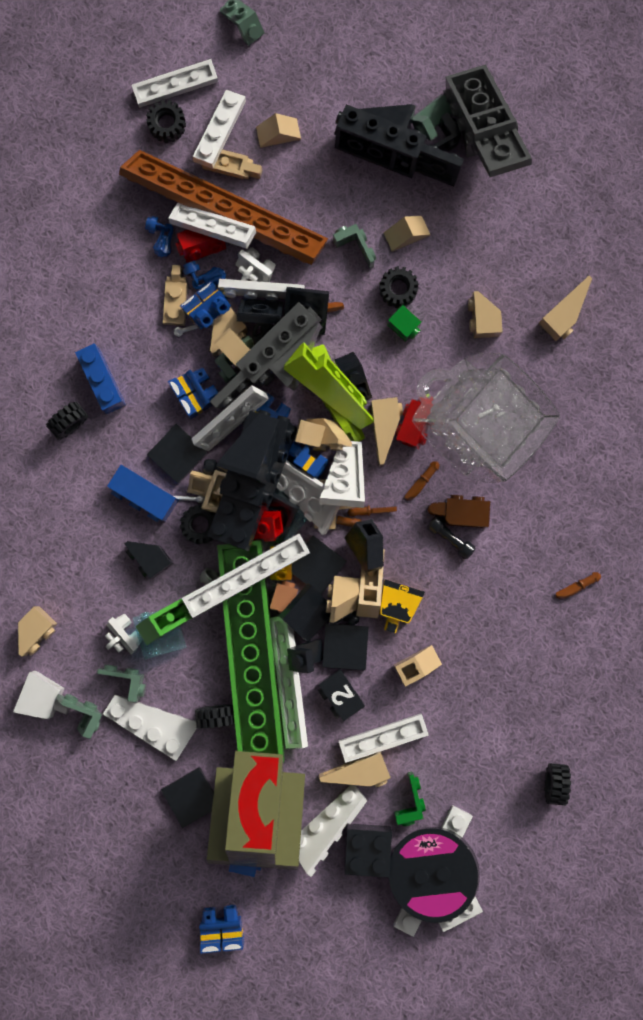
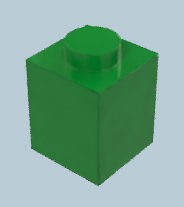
(404, 324)

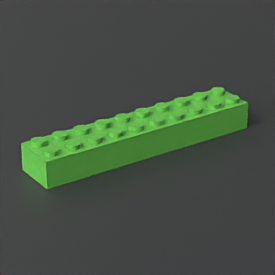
(251, 659)

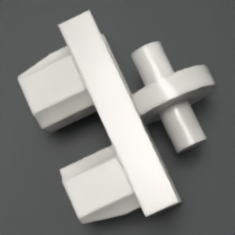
(252, 268)
(117, 627)

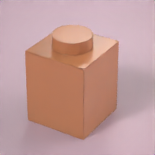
(283, 595)

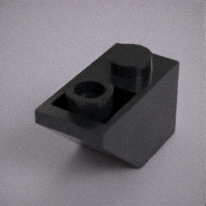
(353, 370)
(366, 544)
(150, 557)

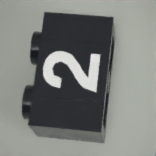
(341, 695)

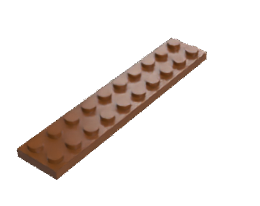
(202, 195)

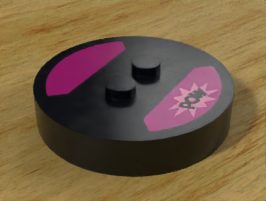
(434, 874)

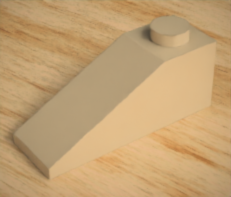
(565, 314)
(386, 419)
(370, 593)
(362, 771)

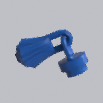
(162, 247)
(212, 275)

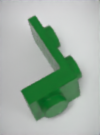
(409, 816)

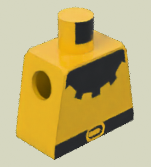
(398, 604)

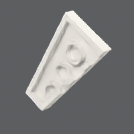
(345, 479)
(306, 493)
(157, 727)
(327, 827)

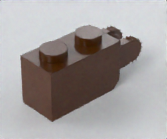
(462, 511)

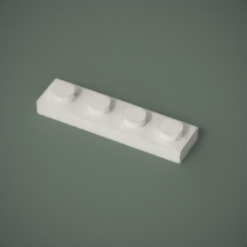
(175, 83)
(219, 129)
(212, 225)
(254, 289)
(229, 418)
(383, 738)

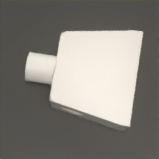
(39, 697)

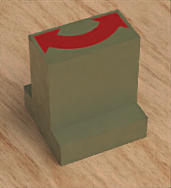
(256, 813)

